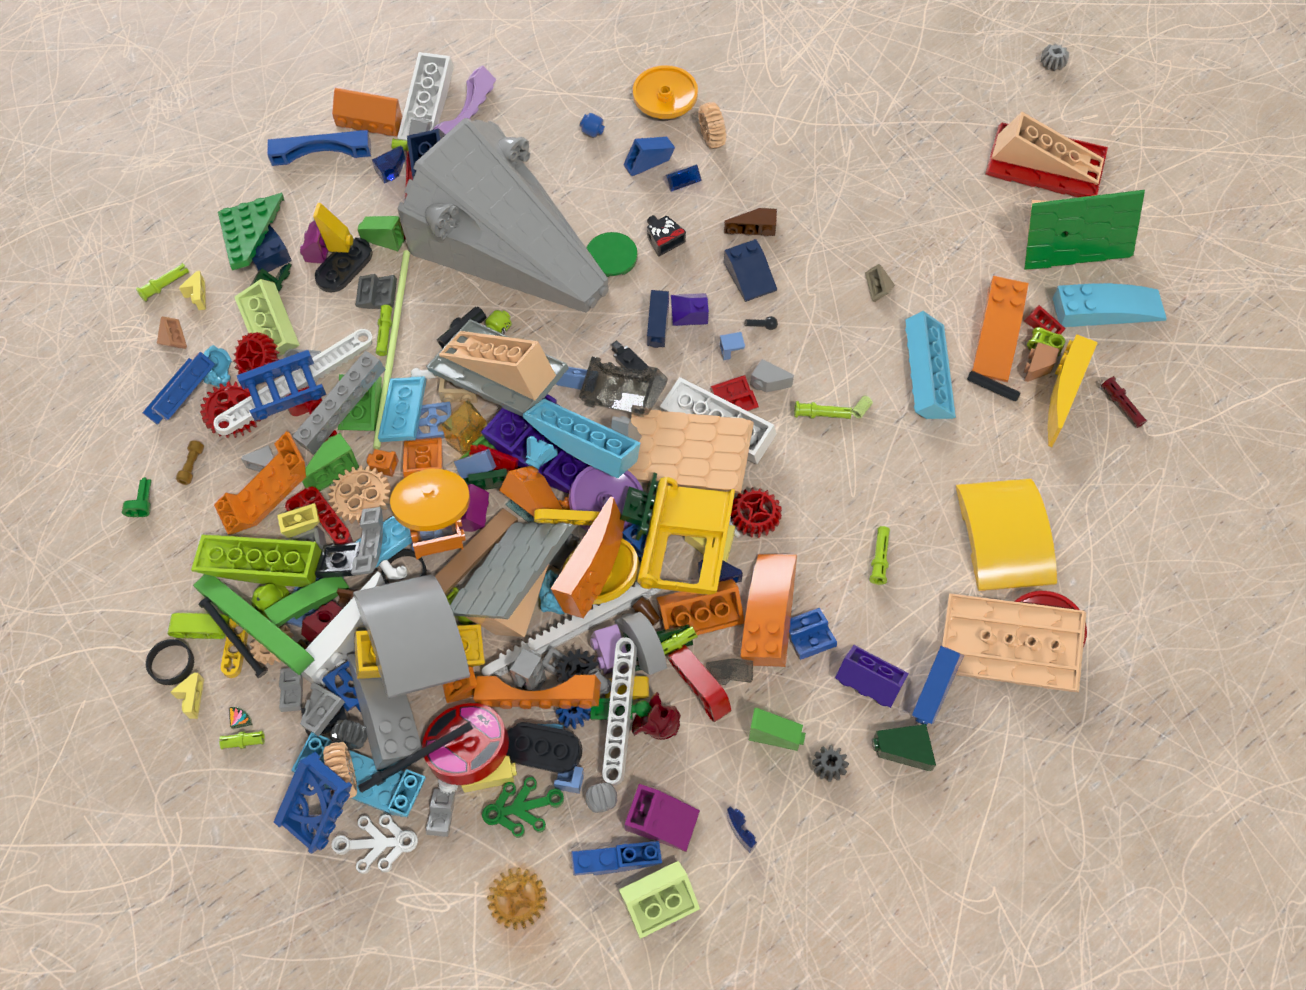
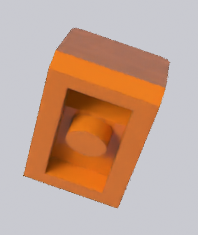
(460, 689)

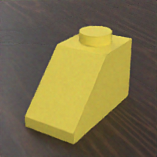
(298, 520)

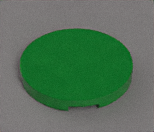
(613, 253)

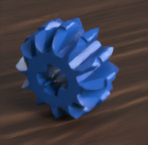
(570, 718)

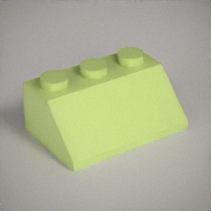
(659, 899)

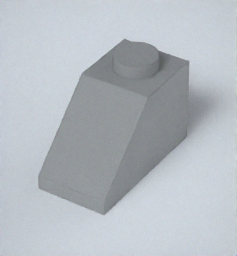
(770, 377)

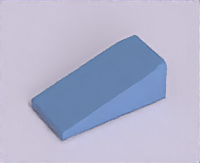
(475, 463)

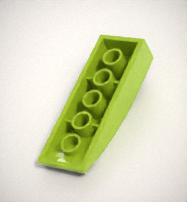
(258, 560)

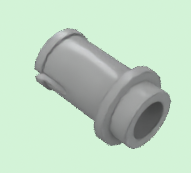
(605, 683)

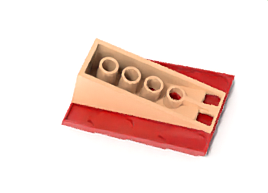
(1044, 158)

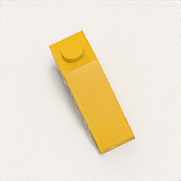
(333, 231)

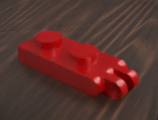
(502, 460)

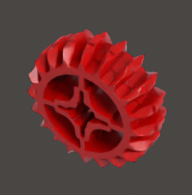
(254, 351)
(749, 503)

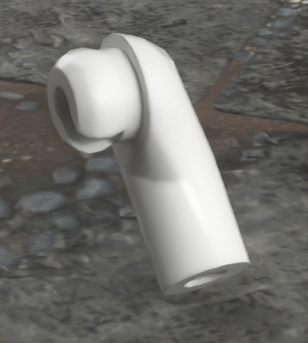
(416, 372)

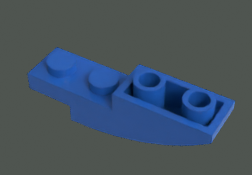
(616, 859)

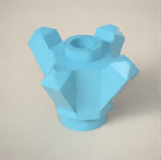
(539, 452)

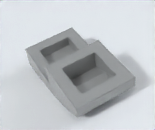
(291, 690)
(440, 813)

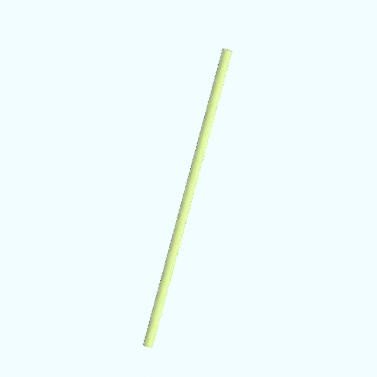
(392, 343)

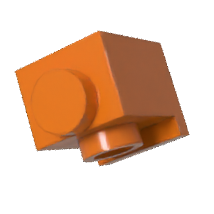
(384, 462)

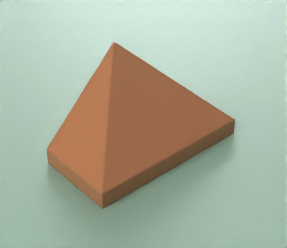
(171, 333)

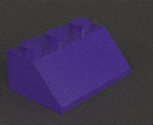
(871, 676)

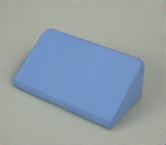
(573, 378)

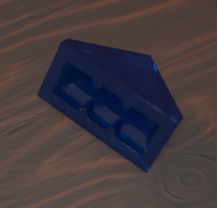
(683, 177)

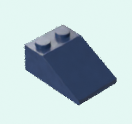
(271, 252)
(749, 270)

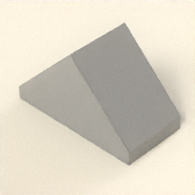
(419, 125)
(258, 459)

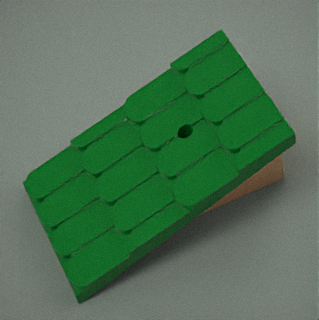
(1083, 229)

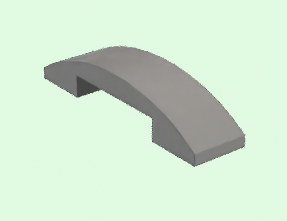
(371, 541)

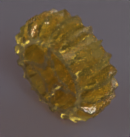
(526, 902)

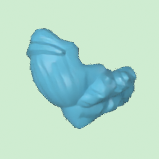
(219, 372)
(548, 600)

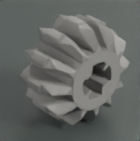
(1054, 57)

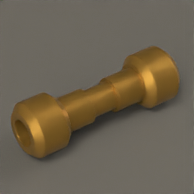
(185, 476)

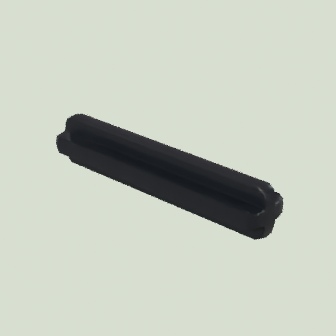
(994, 386)

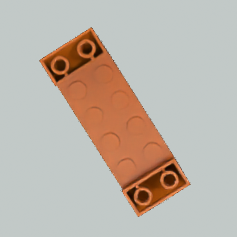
(264, 490)

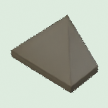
(878, 282)

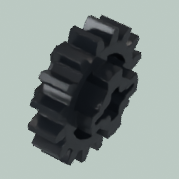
(574, 663)

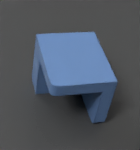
(730, 343)
(570, 781)

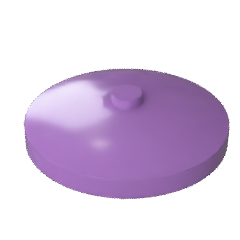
(594, 488)

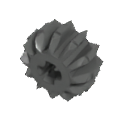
(350, 733)
(838, 768)

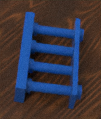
(273, 370)
(178, 388)

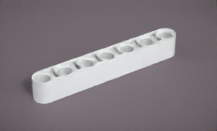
(619, 721)

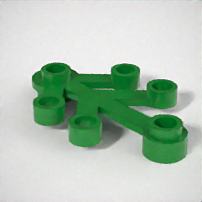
(520, 807)

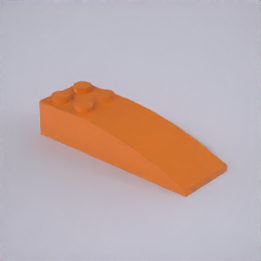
(1000, 328)
(590, 563)
(769, 610)

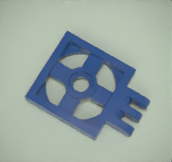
(329, 681)

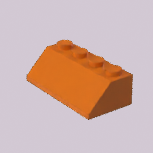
(366, 112)
(703, 611)

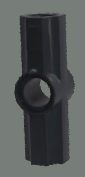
(475, 314)

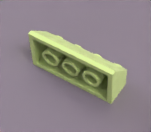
(266, 314)

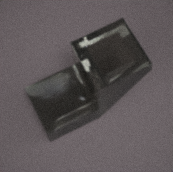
(731, 669)

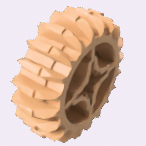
(712, 125)
(339, 761)

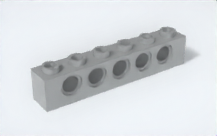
(339, 402)

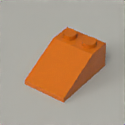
(422, 455)
(529, 490)

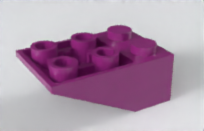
(661, 818)

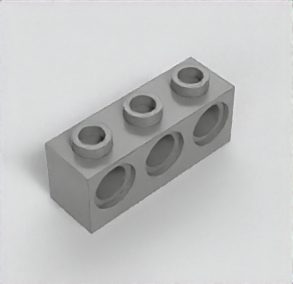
(528, 671)

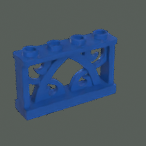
(312, 771)

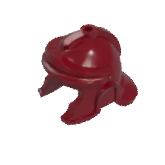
(660, 723)

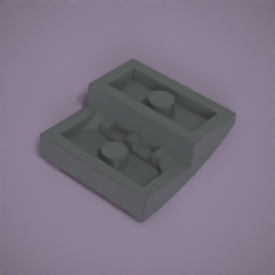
(376, 291)

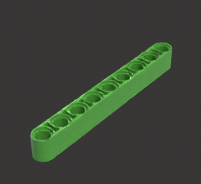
(255, 624)

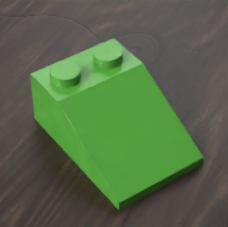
(365, 412)
(328, 462)

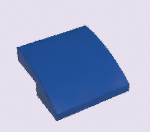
(811, 634)

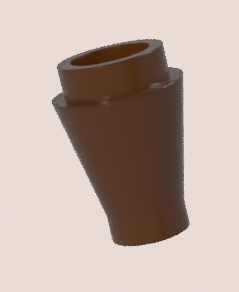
(645, 607)

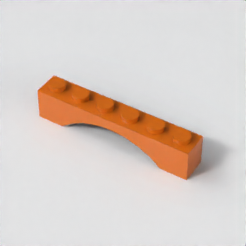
(577, 691)

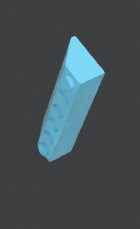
(929, 367)

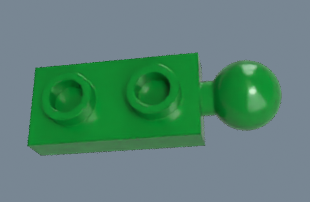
(601, 712)

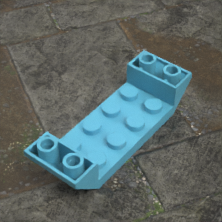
(393, 796)

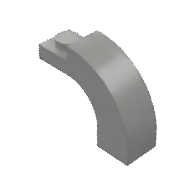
(644, 636)

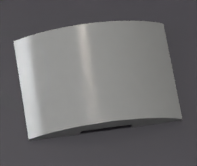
(412, 635)

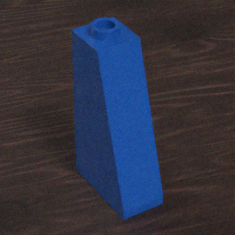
(937, 685)

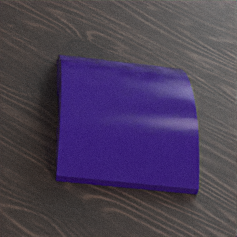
(509, 435)

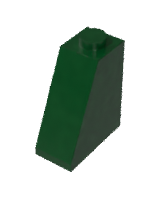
(906, 746)

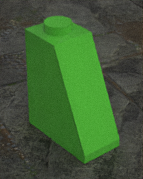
(382, 231)
(775, 730)

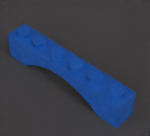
(286, 150)

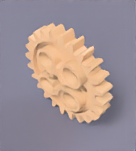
(352, 483)

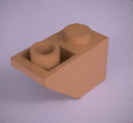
(1042, 361)

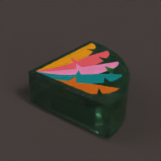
(239, 718)

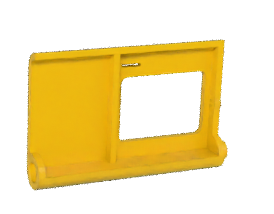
(690, 514)

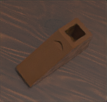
(756, 222)

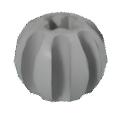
(601, 797)

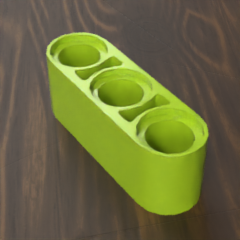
(195, 626)

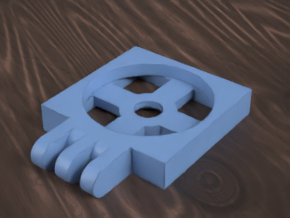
(445, 407)

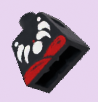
(664, 234)

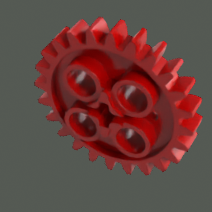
(235, 395)

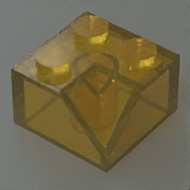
(463, 427)

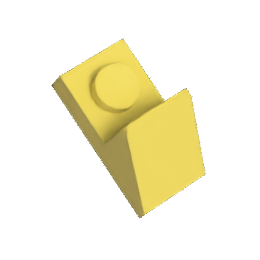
(195, 288)
(191, 692)

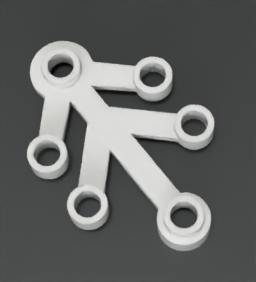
(378, 844)

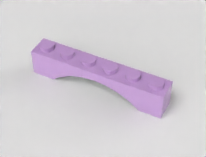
(478, 85)

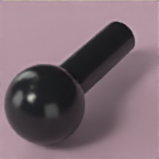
(769, 323)

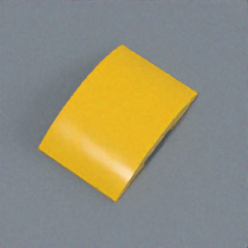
(1008, 534)

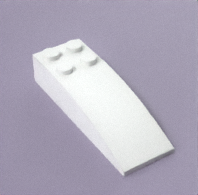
(427, 90)
(694, 400)
(337, 639)

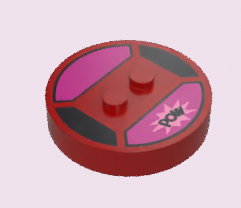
(472, 754)

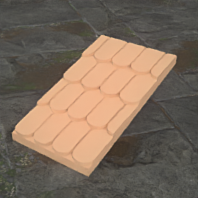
(693, 449)
(1016, 641)

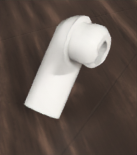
(393, 573)

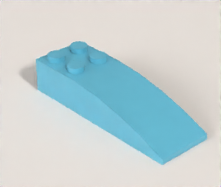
(1107, 304)
(584, 438)

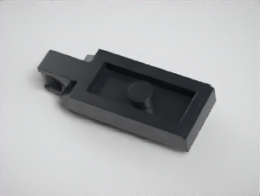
(627, 358)

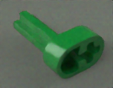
(140, 506)

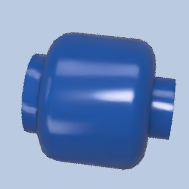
(592, 125)

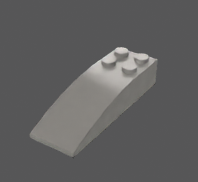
(387, 721)

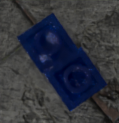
(737, 823)

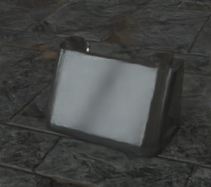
(622, 387)

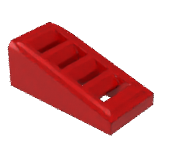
(1043, 315)

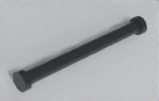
(260, 671)

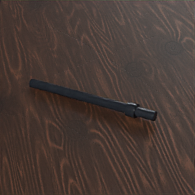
(380, 777)

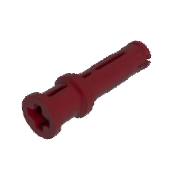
(1119, 394)

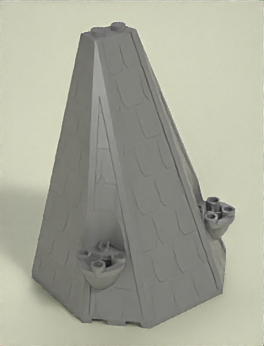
(492, 219)

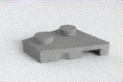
(320, 709)

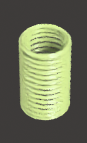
(863, 405)

